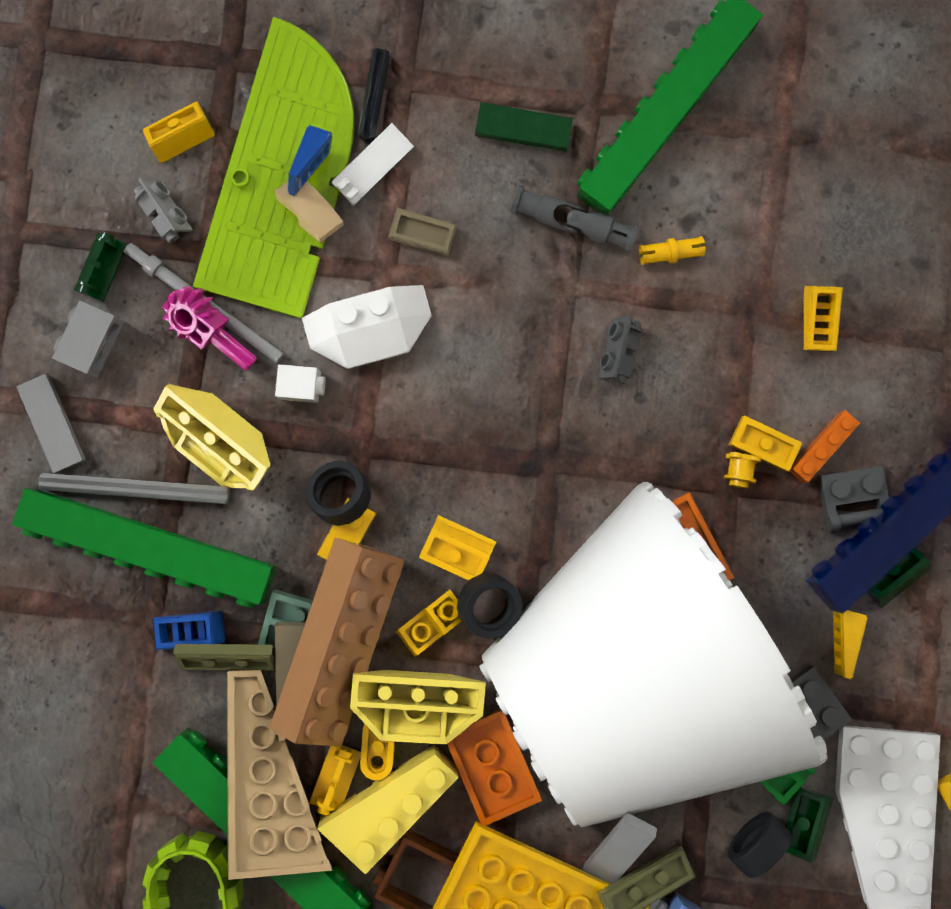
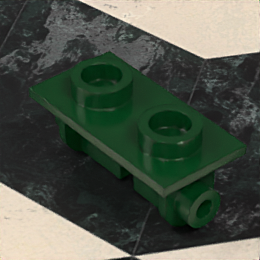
(100, 266)

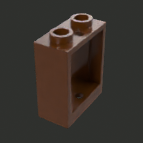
(394, 896)

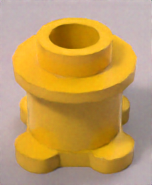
(741, 469)

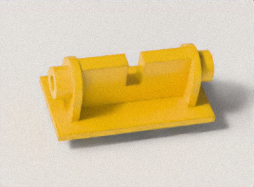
(335, 778)

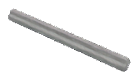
(134, 488)

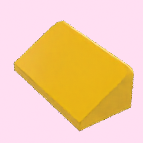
(178, 132)

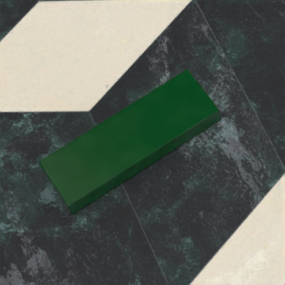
(523, 127)

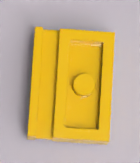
(457, 549)

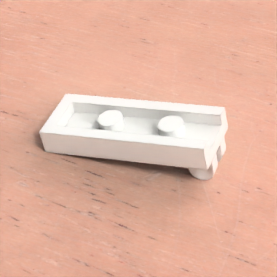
(372, 164)

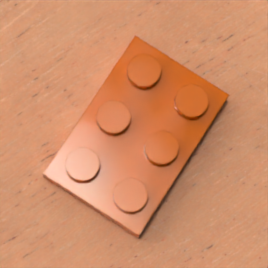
(493, 768)

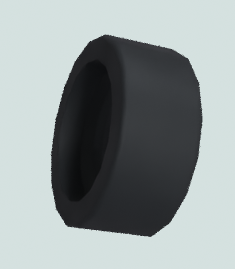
(323, 478)
(509, 615)
(759, 845)

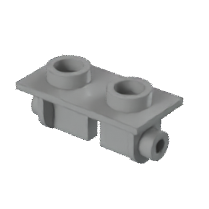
(155, 197)

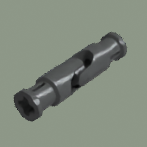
(595, 226)

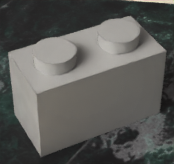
(87, 339)

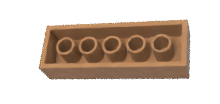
(336, 643)

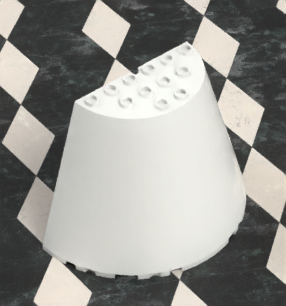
(647, 674)

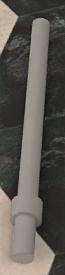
(155, 268)

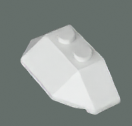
(369, 325)

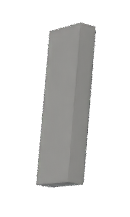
(51, 423)
(620, 848)

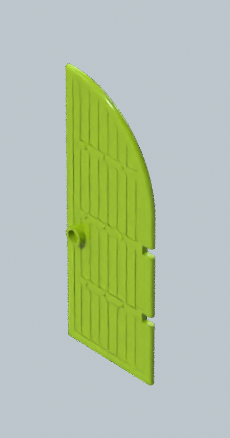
(254, 240)

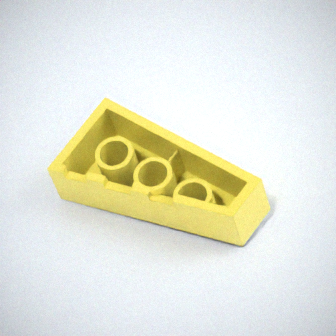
(382, 813)

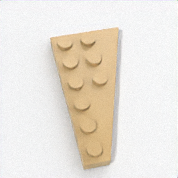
(267, 805)

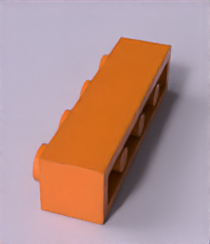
(824, 446)

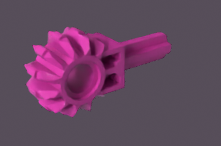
(202, 324)

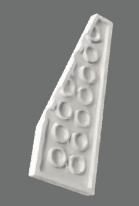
(890, 812)

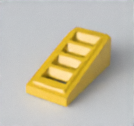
(833, 318)
(847, 637)

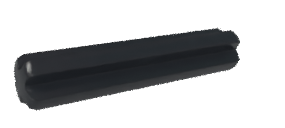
(373, 94)

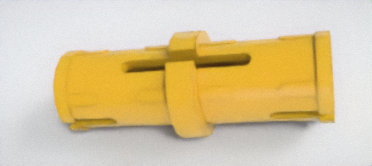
(672, 250)

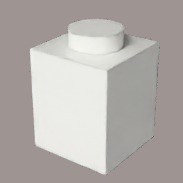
(299, 383)

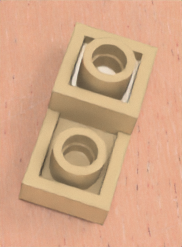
(312, 210)

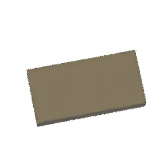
(422, 232)

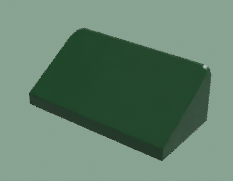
(899, 577)
(807, 823)

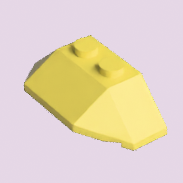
(213, 437)
(416, 704)

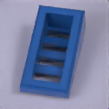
(311, 153)
(209, 625)

